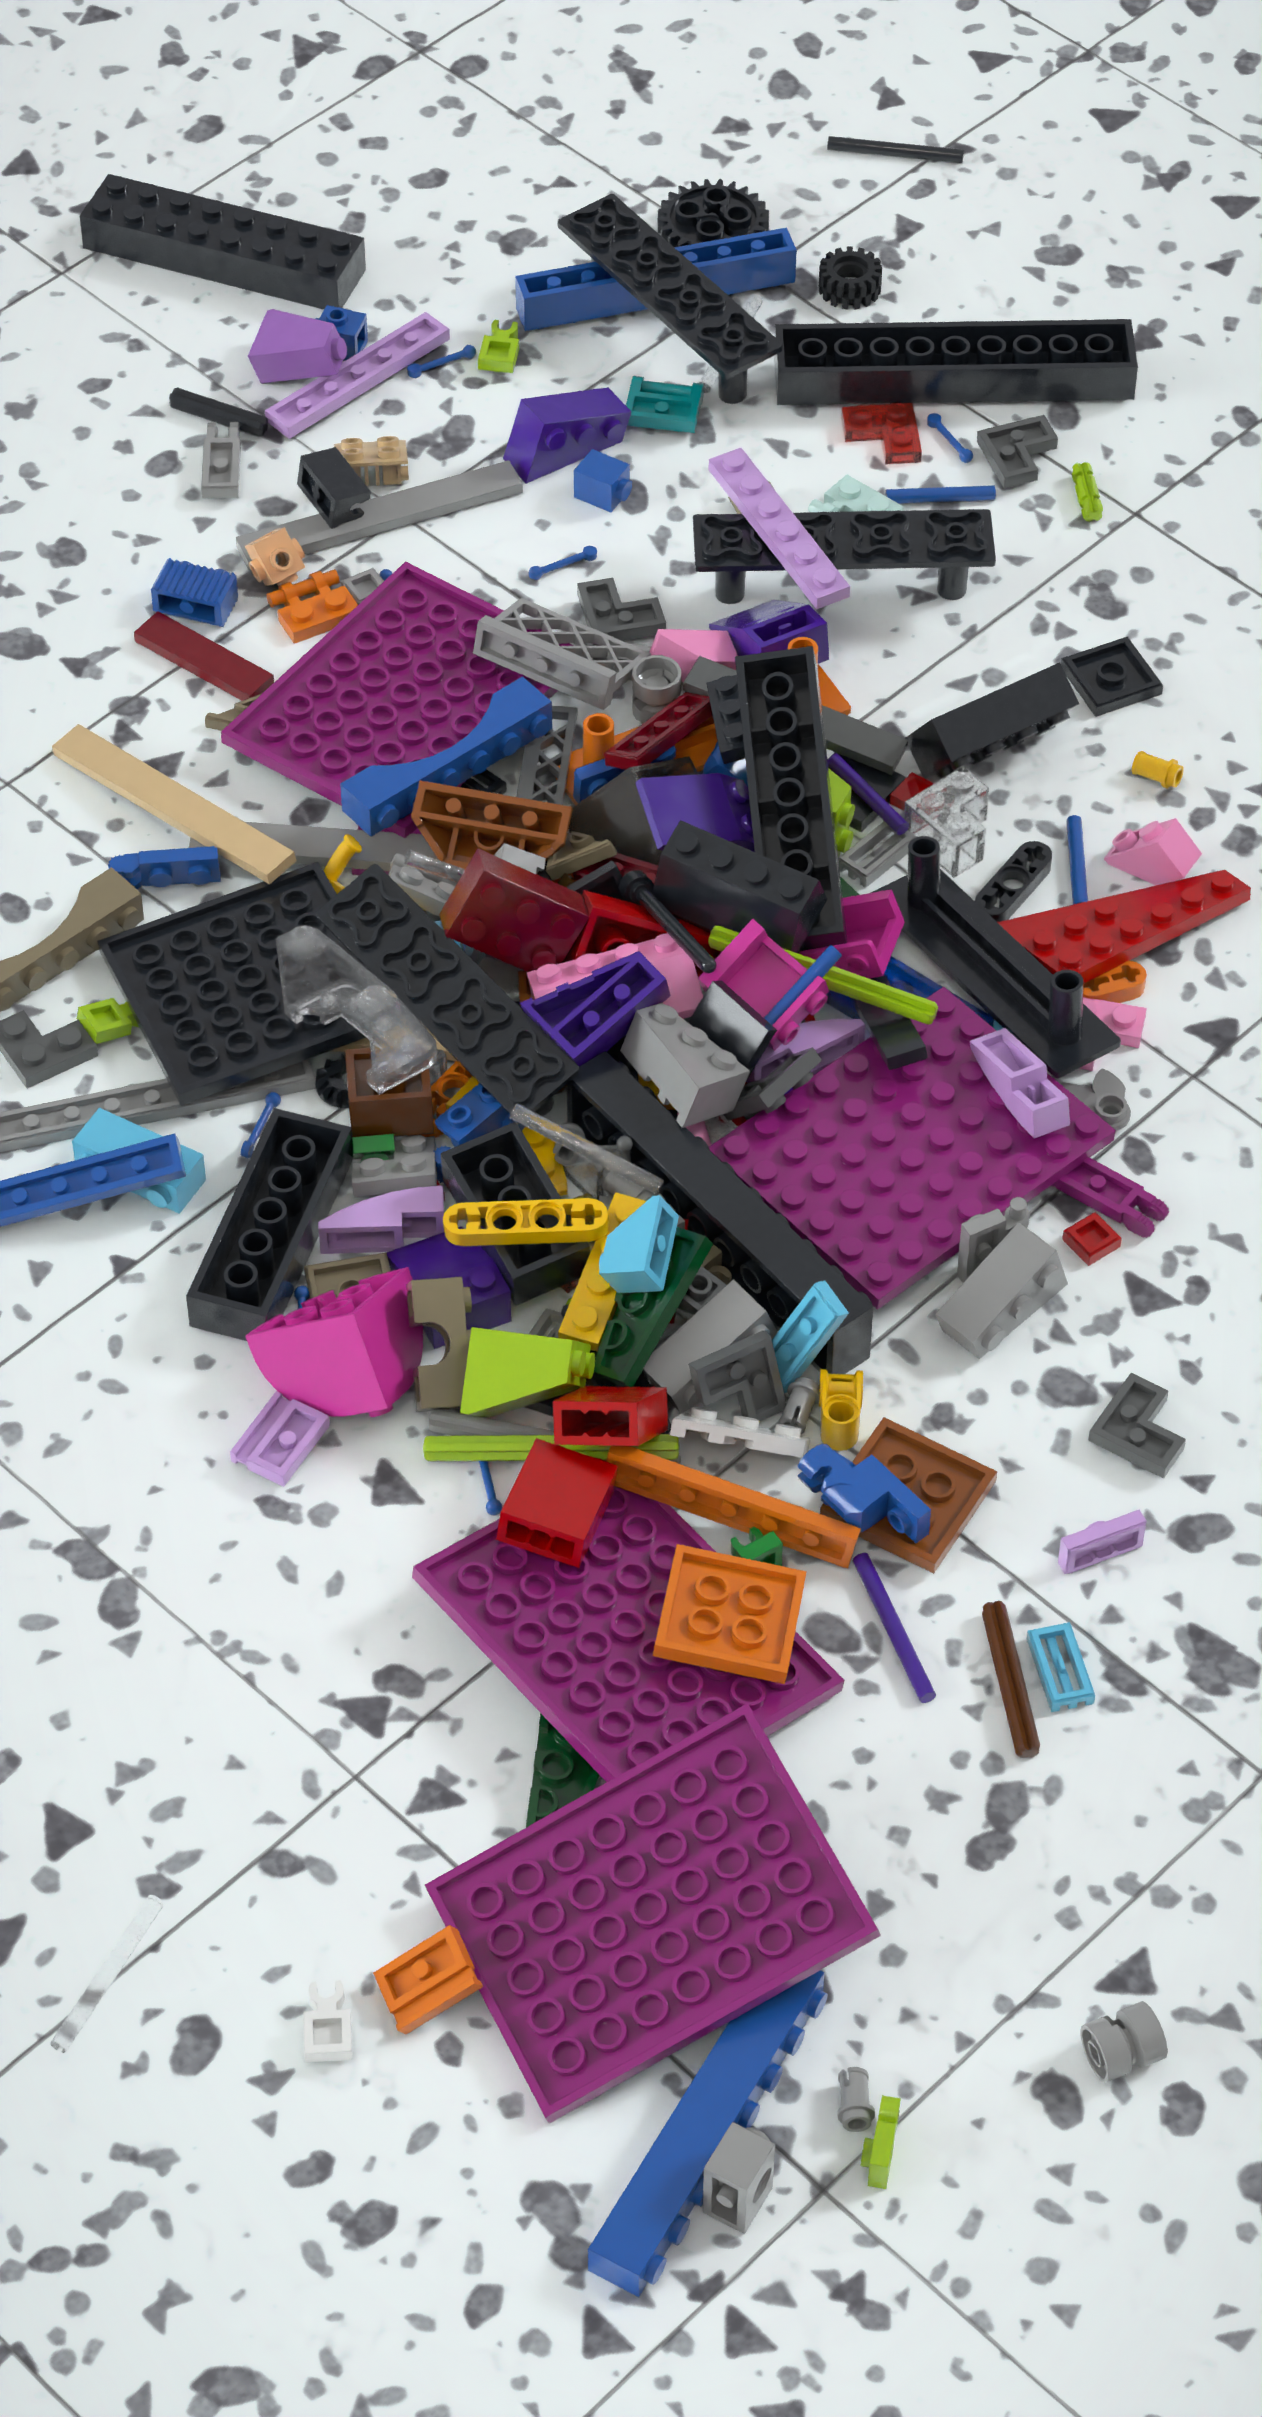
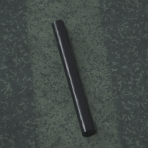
(895, 149)

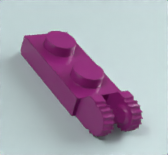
(1113, 1196)

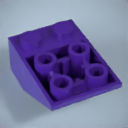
(773, 626)

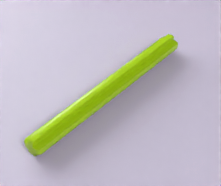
(853, 984)
(518, 1447)

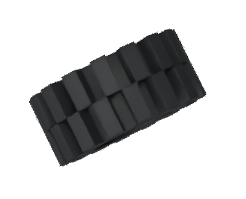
(853, 264)

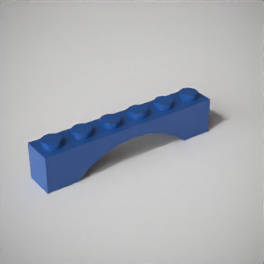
(388, 792)

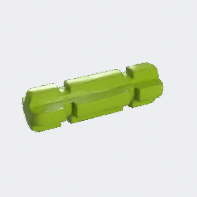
(1087, 491)

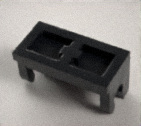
(332, 486)

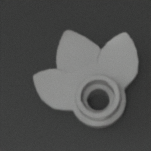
(1104, 1098)

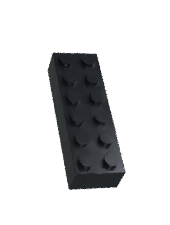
(270, 1224)

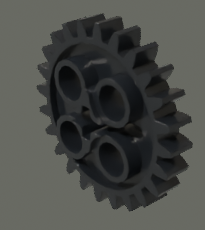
(710, 213)

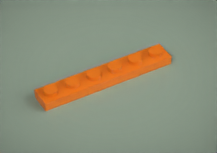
(733, 1505)

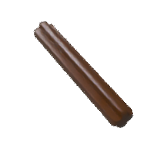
(1010, 1679)

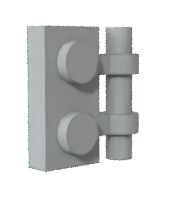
(424, 888)
(985, 1232)

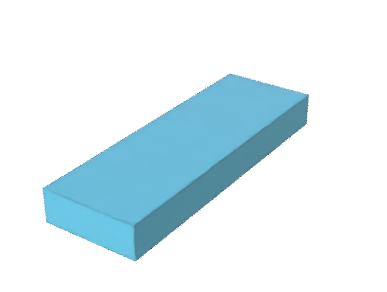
(807, 1331)

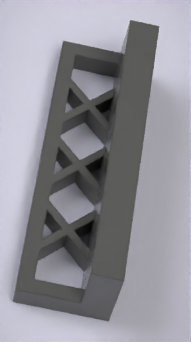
(536, 763)

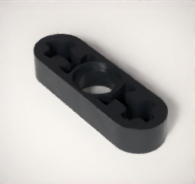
(1016, 868)

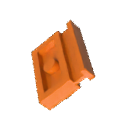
(427, 1979)

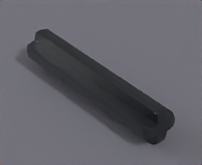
(217, 411)

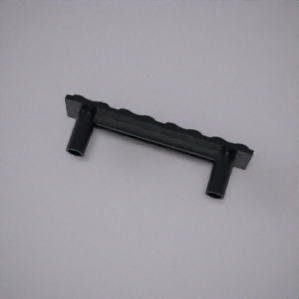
(673, 291)
(853, 541)
(995, 969)
(448, 992)

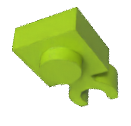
(500, 349)
(106, 1020)
(878, 2151)

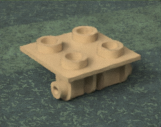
(385, 452)

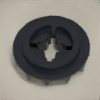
(330, 1084)

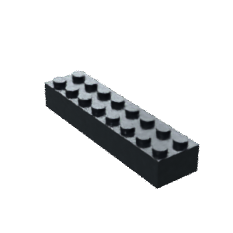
(223, 242)
(791, 775)

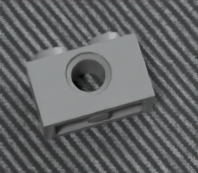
(738, 2177)

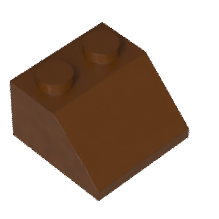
(398, 1111)

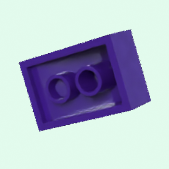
(703, 800)
(439, 1258)

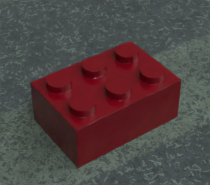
(513, 913)

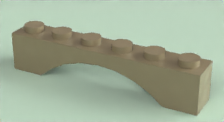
(101, 910)

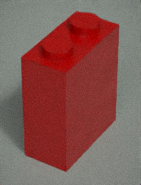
(610, 1416)
(557, 1503)

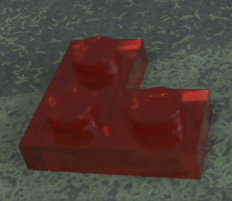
(891, 424)

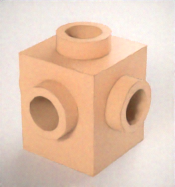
(263, 555)

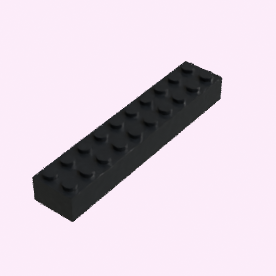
(955, 362)
(754, 1240)

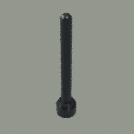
(638, 889)

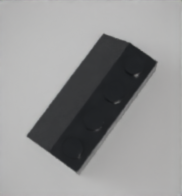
(728, 886)

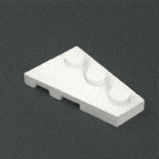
(783, 1440)

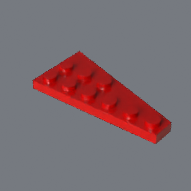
(1120, 927)

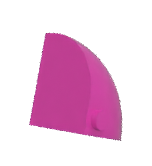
(344, 1350)

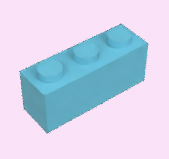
(111, 1132)

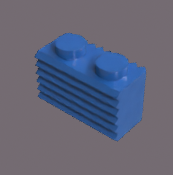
(195, 592)

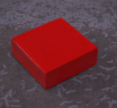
(1091, 1238)

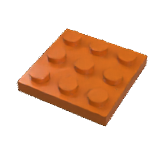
(730, 1614)

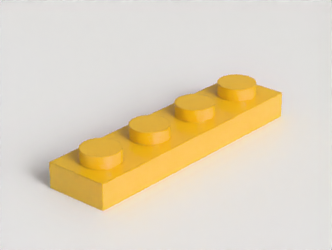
(594, 1297)

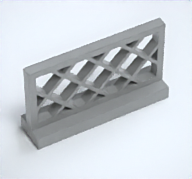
(559, 667)

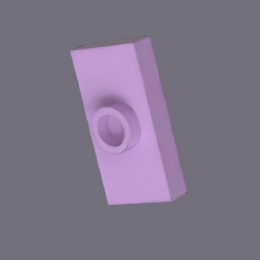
(1102, 1541)

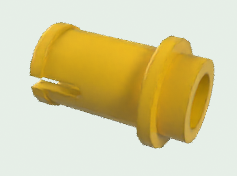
(1163, 771)

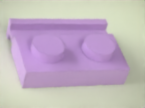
(280, 1438)

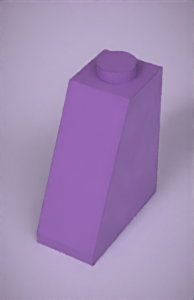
(295, 348)

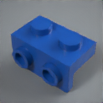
(473, 1117)

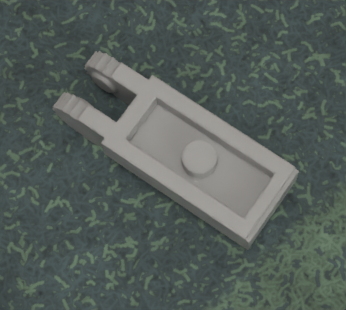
(221, 463)

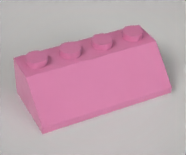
(660, 952)

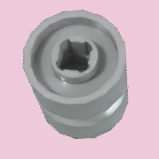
(654, 685)
(1128, 2040)

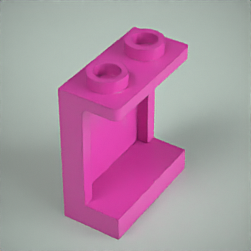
(872, 932)
(762, 975)

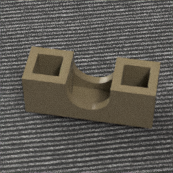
(441, 1306)

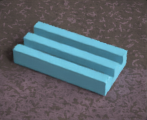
(1069, 1696)

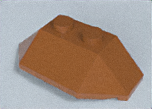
(464, 820)

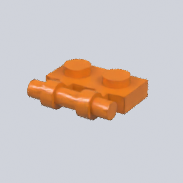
(315, 614)

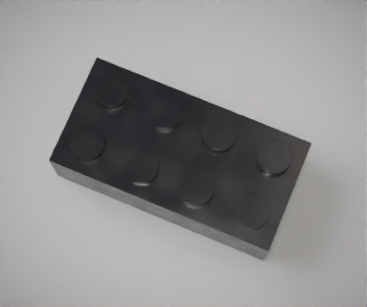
(993, 723)
(507, 1169)

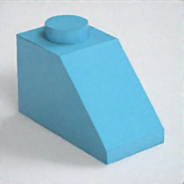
(640, 1249)

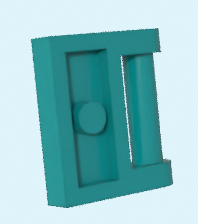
(664, 405)

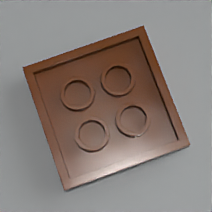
(939, 1477)

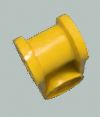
(840, 1408)

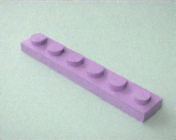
(357, 375)
(779, 528)

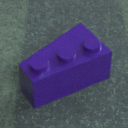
(563, 430)
(598, 1009)

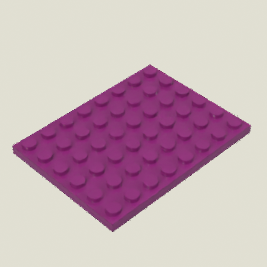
(378, 688)
(898, 1158)
(588, 1635)
(651, 1912)

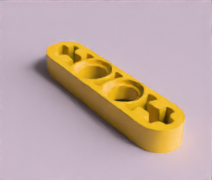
(525, 1229)

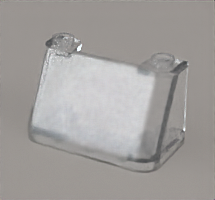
(332, 984)

